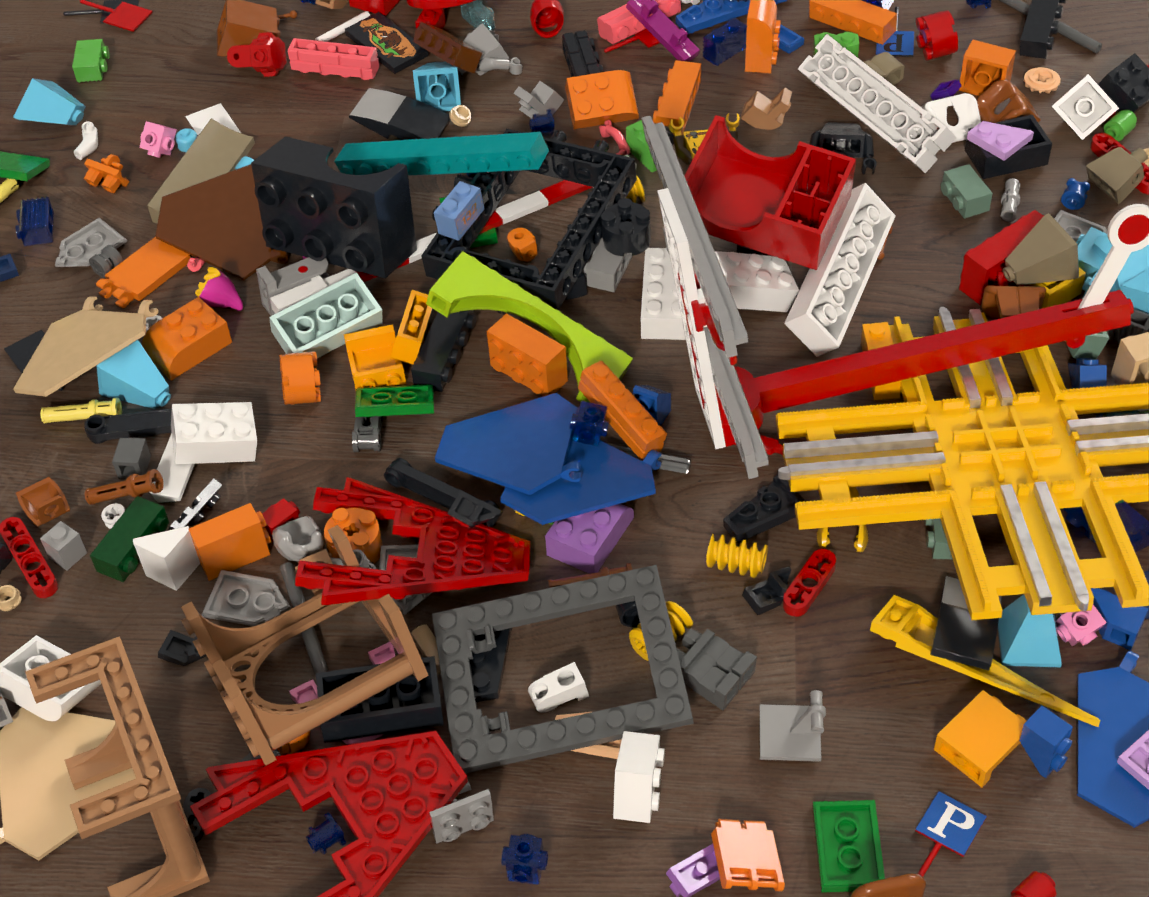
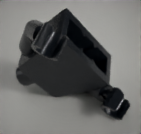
(846, 140)

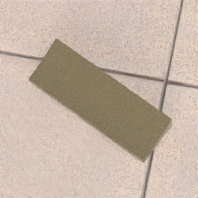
(210, 155)

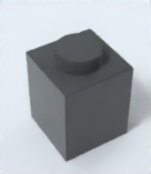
(131, 457)

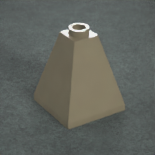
(1043, 255)

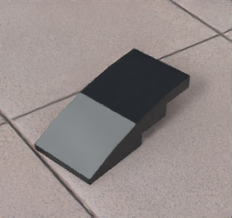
(399, 115)
(957, 635)

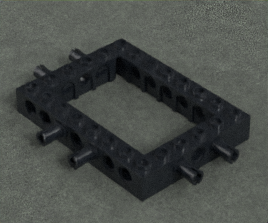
(595, 167)

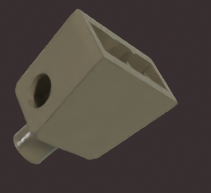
(1117, 172)

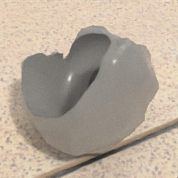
(298, 538)

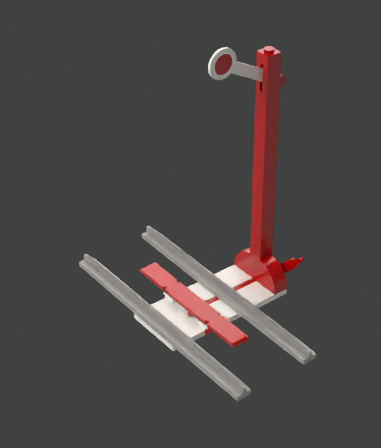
(713, 327)

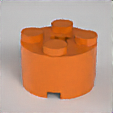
(300, 378)
(360, 529)

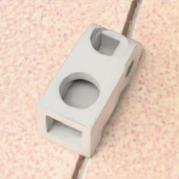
(558, 688)

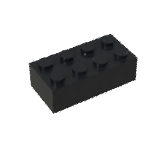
(395, 709)

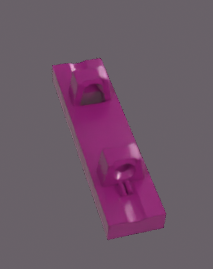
(663, 29)

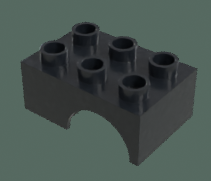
(331, 214)

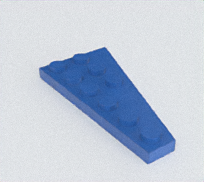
(712, 13)

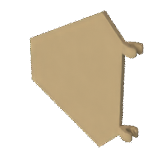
(80, 344)
(36, 780)

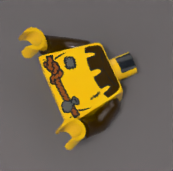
(688, 143)

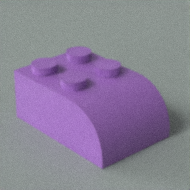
(588, 537)

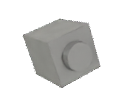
(63, 545)

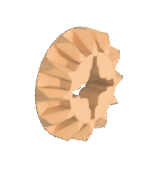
(1048, 80)

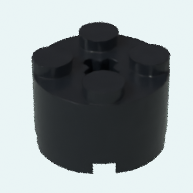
(626, 228)

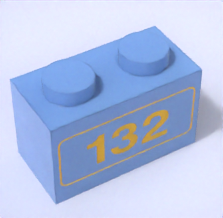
(459, 210)

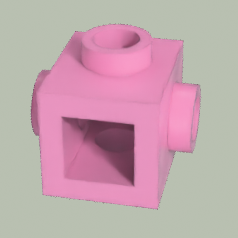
(157, 139)
(1088, 622)

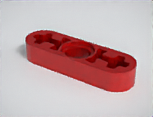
(809, 594)

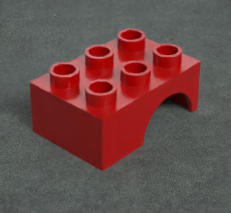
(767, 202)

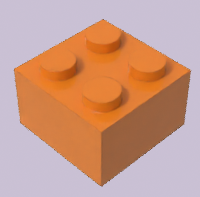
(985, 65)

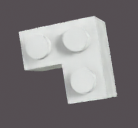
(637, 777)

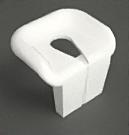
(965, 108)

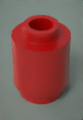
(1035, 885)

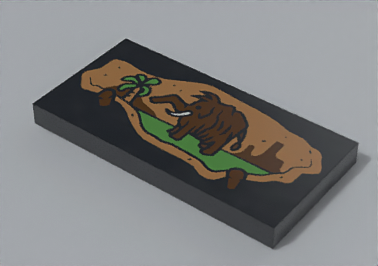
(393, 44)

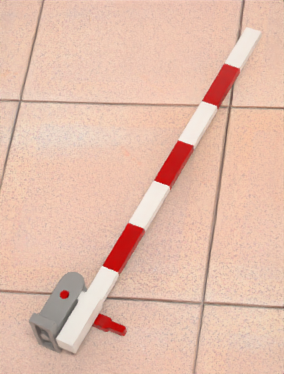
(307, 277)

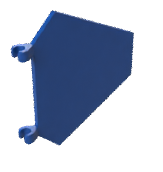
(515, 445)
(606, 480)
(1123, 712)

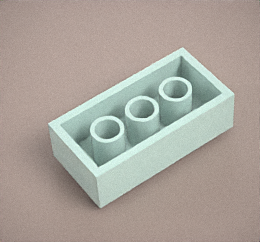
(325, 317)

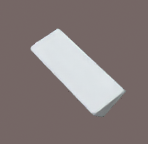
(174, 476)

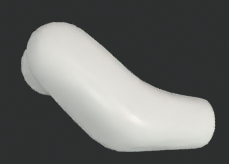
(89, 142)

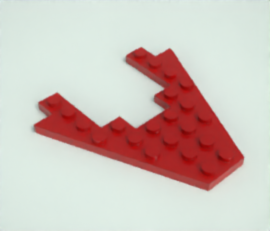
(447, 557)
(377, 786)

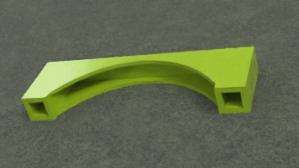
(475, 286)

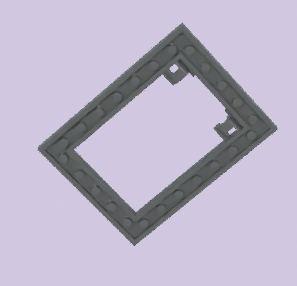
(470, 731)

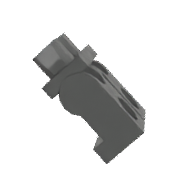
(714, 667)

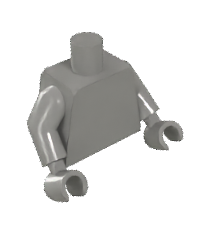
(493, 54)

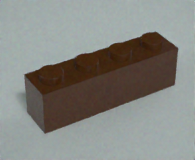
(447, 47)

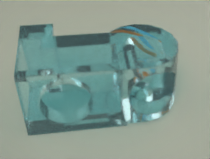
(478, 14)

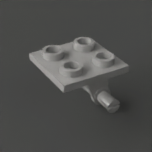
(792, 730)
(462, 815)

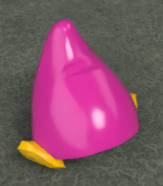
(219, 291)

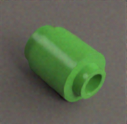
(1120, 124)

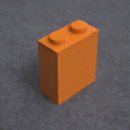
(231, 540)

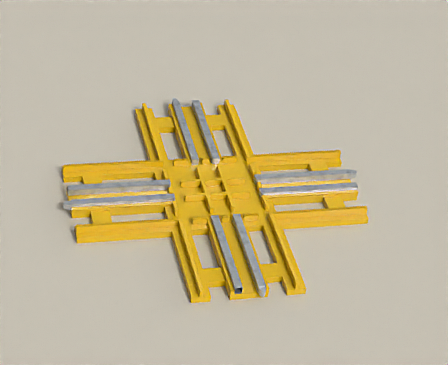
(986, 457)

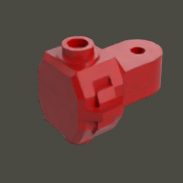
(263, 54)

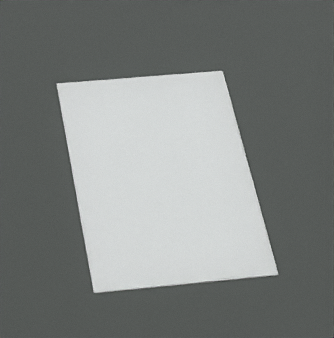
(217, 112)

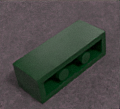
(116, 552)

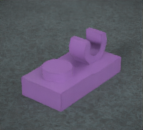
(694, 873)

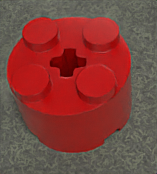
(937, 35)

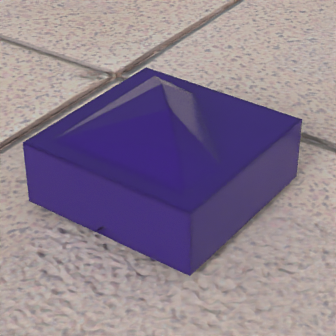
(946, 89)

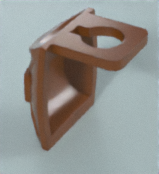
(43, 501)

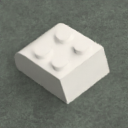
(16, 687)

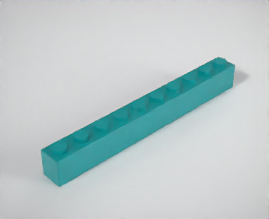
(446, 154)

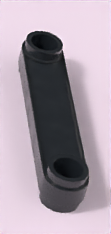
(129, 425)
(402, 474)

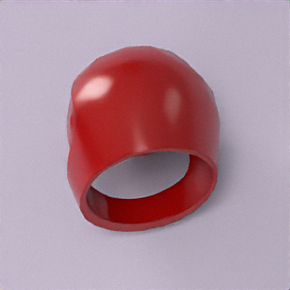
(546, 14)

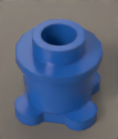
(1075, 194)

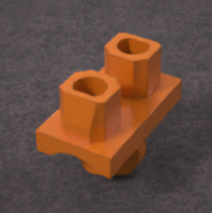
(109, 170)

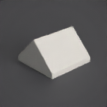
(1085, 106)
(168, 556)

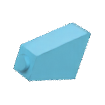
(50, 104)

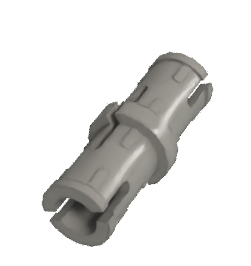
(1010, 199)

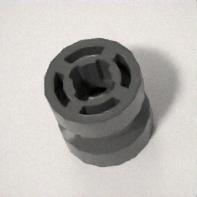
(105, 261)

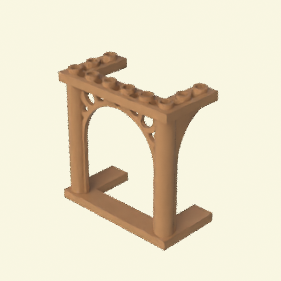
(276, 724)
(129, 745)

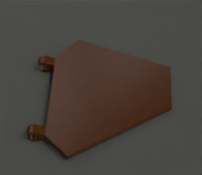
(219, 224)

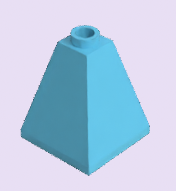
(437, 85)
(133, 378)
(1027, 637)

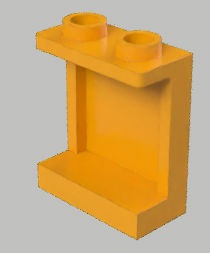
(371, 360)
(980, 737)

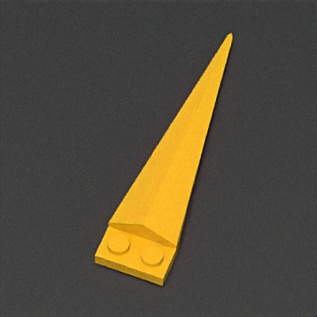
(913, 631)

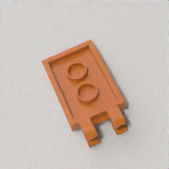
(142, 272)

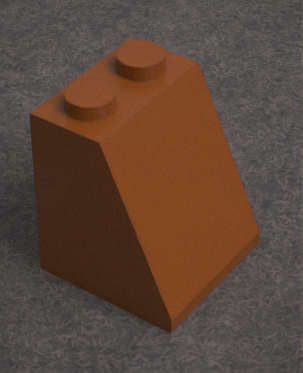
(243, 22)

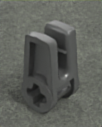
(367, 436)

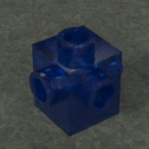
(589, 423)
(524, 858)

